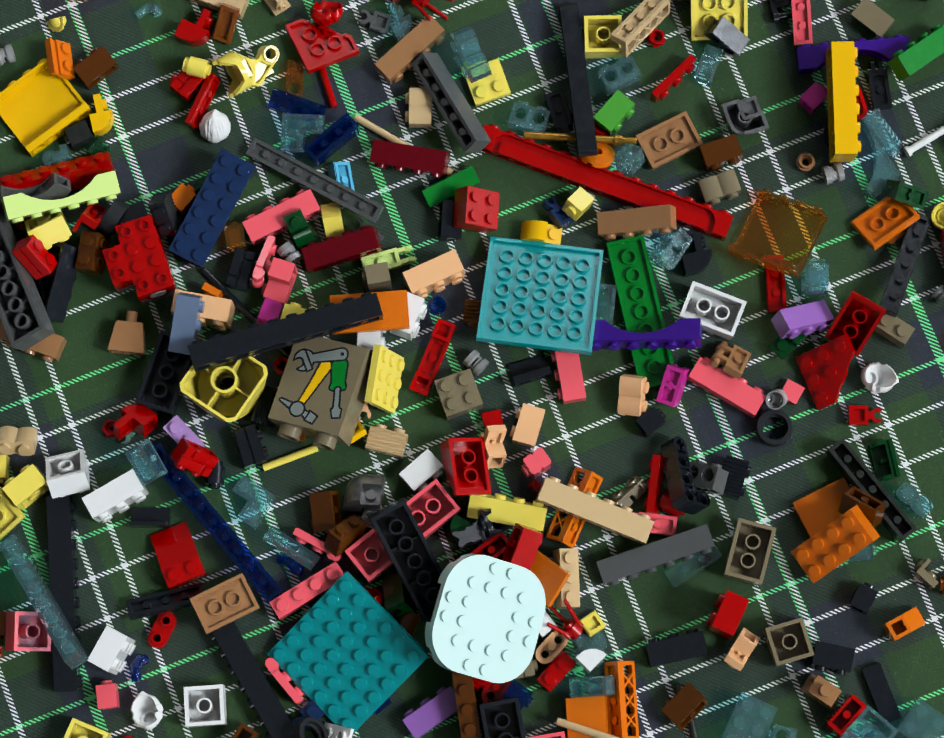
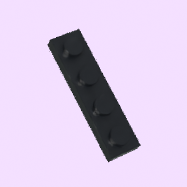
(162, 601)

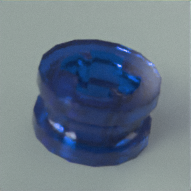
(441, 305)

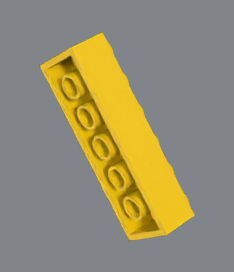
(841, 101)

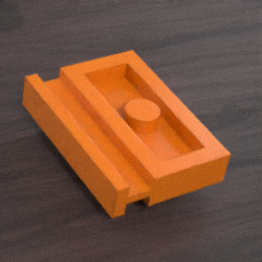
(59, 58)

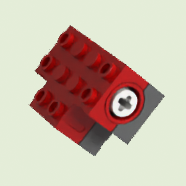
(140, 261)

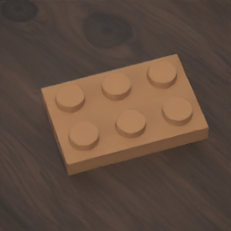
(669, 140)
(224, 603)

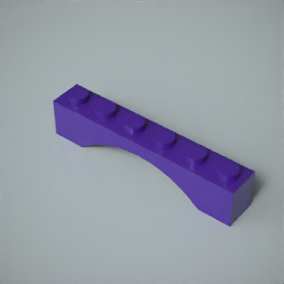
(812, 58)
(682, 334)

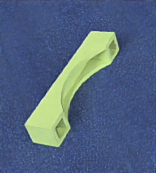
(22, 205)

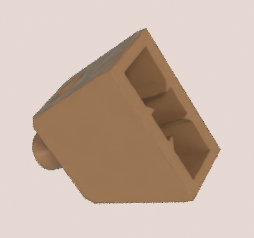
(128, 336)
(821, 691)

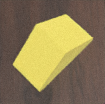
(332, 219)

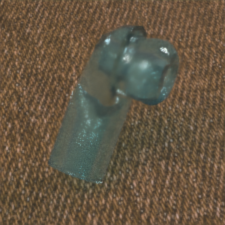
(148, 8)

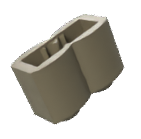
(719, 187)

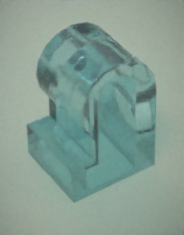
(54, 157)

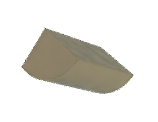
(873, 17)

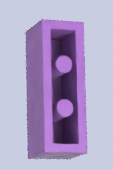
(802, 319)
(431, 712)

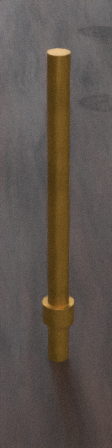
(616, 140)

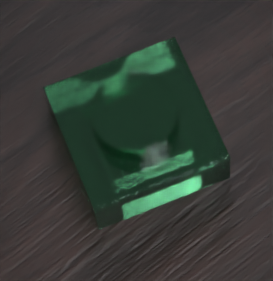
(97, 145)

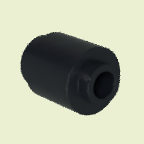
(216, 477)

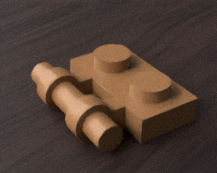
(734, 362)

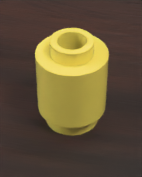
(196, 67)

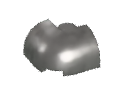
(745, 116)
(364, 492)

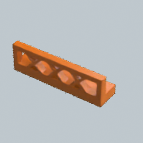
(571, 525)
(617, 703)

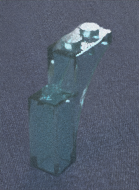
(884, 145)

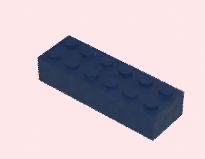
(211, 207)

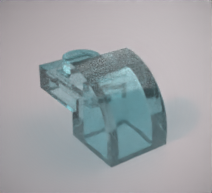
(401, 25)
(708, 65)

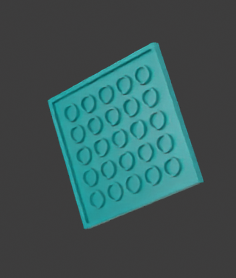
(540, 295)
(348, 654)

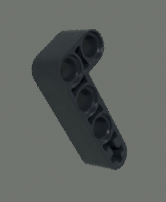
(680, 479)

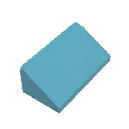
(342, 173)

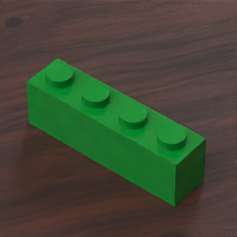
(918, 53)

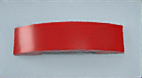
(433, 357)

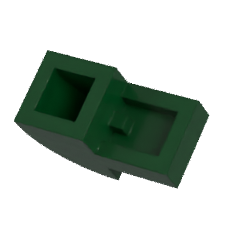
(298, 228)
(784, 346)
(460, 524)

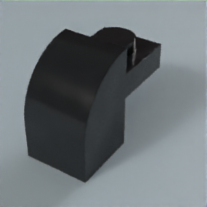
(697, 261)

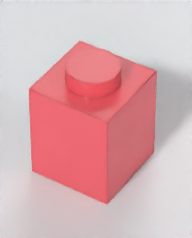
(107, 695)

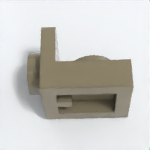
(926, 577)

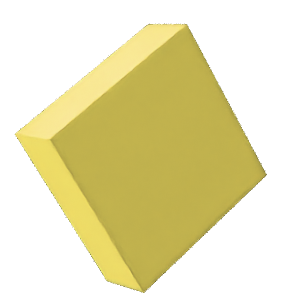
(592, 623)

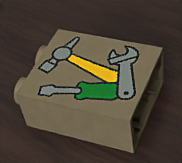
(322, 392)

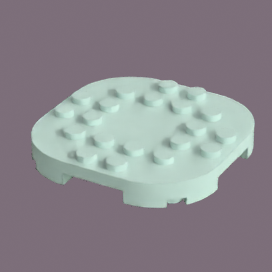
(486, 618)

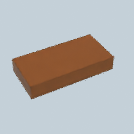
(226, 23)

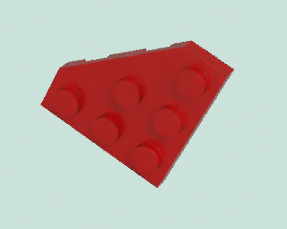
(320, 45)
(826, 369)

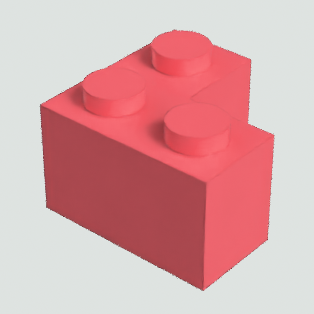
(281, 280)

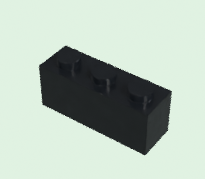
(676, 648)

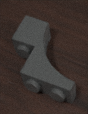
(51, 189)

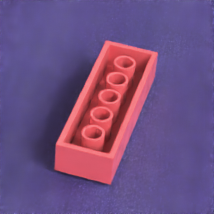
(431, 510)

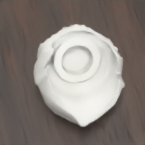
(215, 126)
(879, 377)
(146, 711)

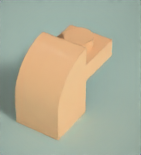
(495, 450)
(741, 649)

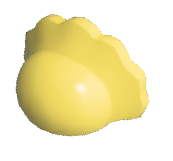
(57, 24)

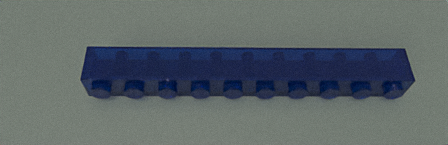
(219, 528)

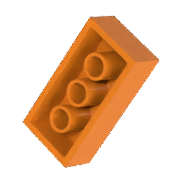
(835, 544)

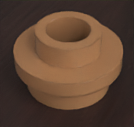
(805, 156)

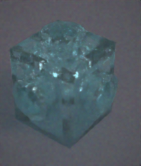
(629, 159)

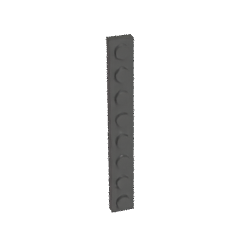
(315, 180)

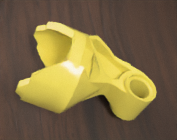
(248, 71)

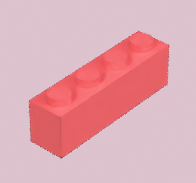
(271, 219)
(569, 376)
(726, 387)
(306, 591)

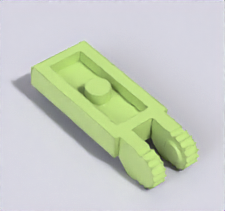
(390, 256)

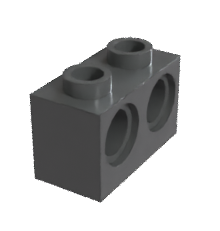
(709, 478)

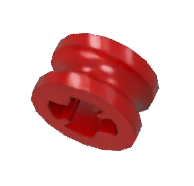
(277, 363)

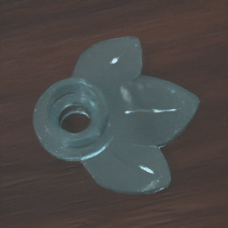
(584, 642)

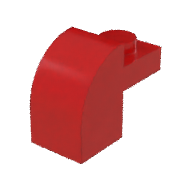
(195, 34)
(135, 418)

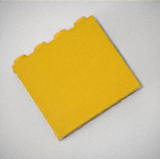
(41, 107)

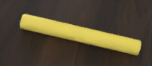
(290, 457)

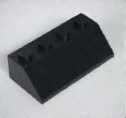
(57, 287)

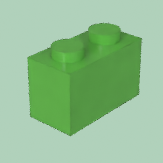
(614, 113)

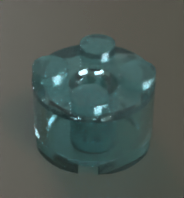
(816, 278)

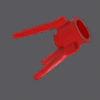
(418, 3)
(572, 628)

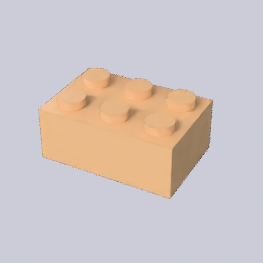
(434, 274)
(217, 311)

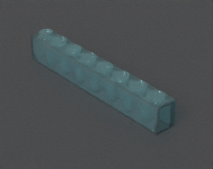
(43, 602)

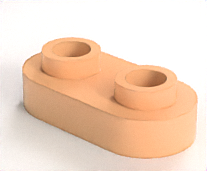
(551, 647)

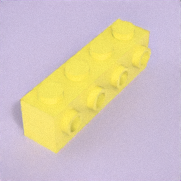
(508, 510)

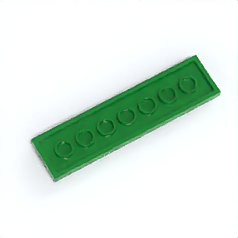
(639, 303)

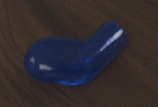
(295, 567)
(136, 665)

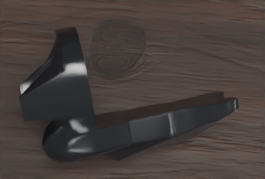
(479, 532)

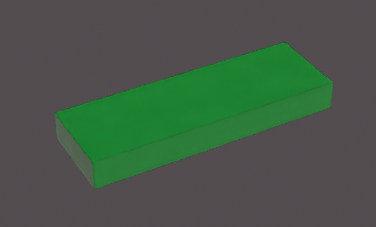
(446, 187)

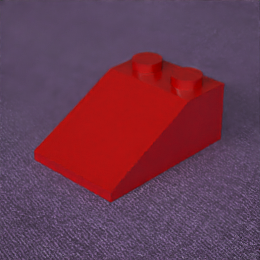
(857, 319)
(466, 466)
(178, 555)

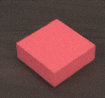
(793, 391)

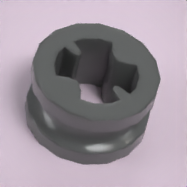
(938, 294)

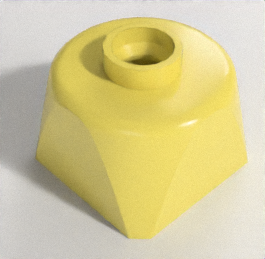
(228, 404)

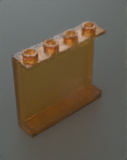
(779, 233)

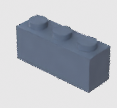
(185, 322)

